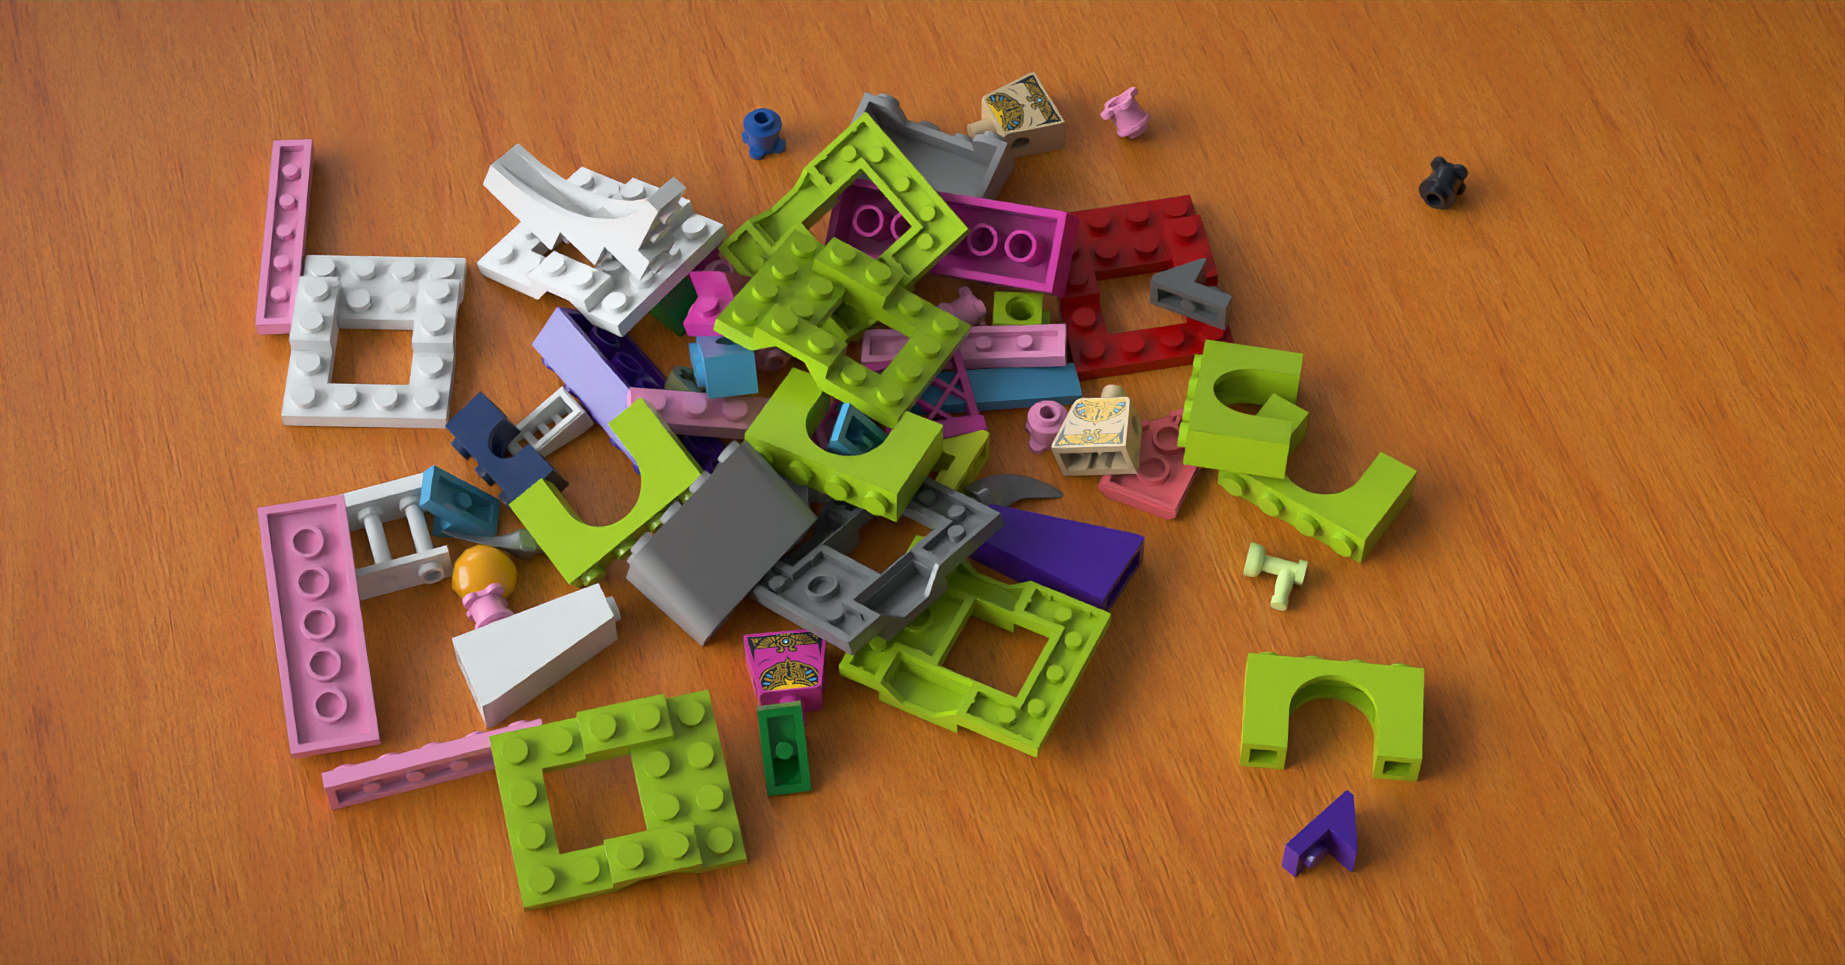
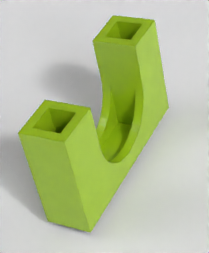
(1230, 439)
(875, 481)
(1344, 520)
(585, 550)
(1384, 693)

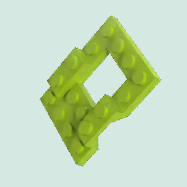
(855, 151)
(803, 288)
(911, 675)
(678, 781)

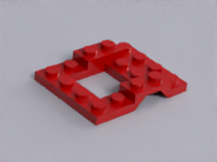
(1129, 243)

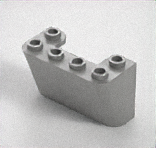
(947, 162)
(719, 541)

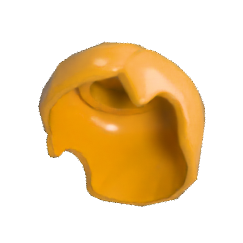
(480, 568)

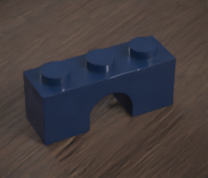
(484, 434)

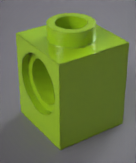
(1019, 309)

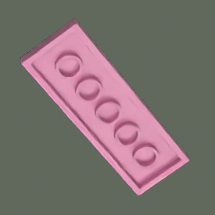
(318, 626)

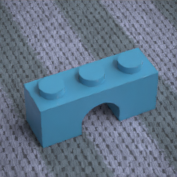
(723, 367)

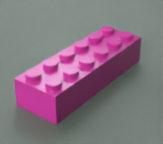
(1006, 249)

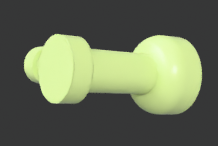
(1287, 571)

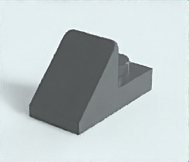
(1184, 293)

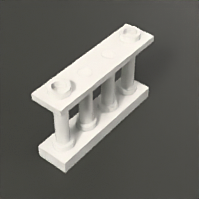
(385, 503)

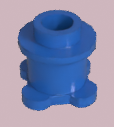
(762, 133)

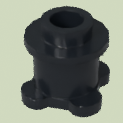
(1443, 184)

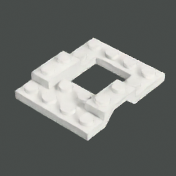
(609, 292)
(374, 294)

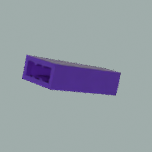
(1063, 555)

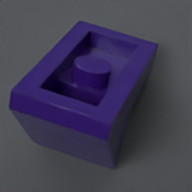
(1329, 833)

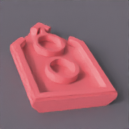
(1161, 475)

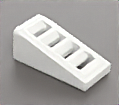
(551, 410)

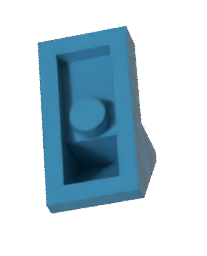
(458, 505)

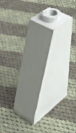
(534, 649)

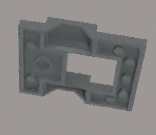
(853, 603)

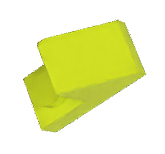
(962, 459)

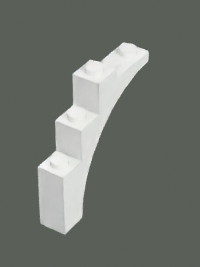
(594, 224)

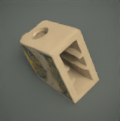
(1022, 116)
(1100, 436)

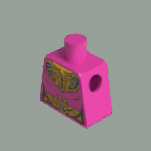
(788, 668)

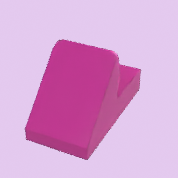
(714, 294)

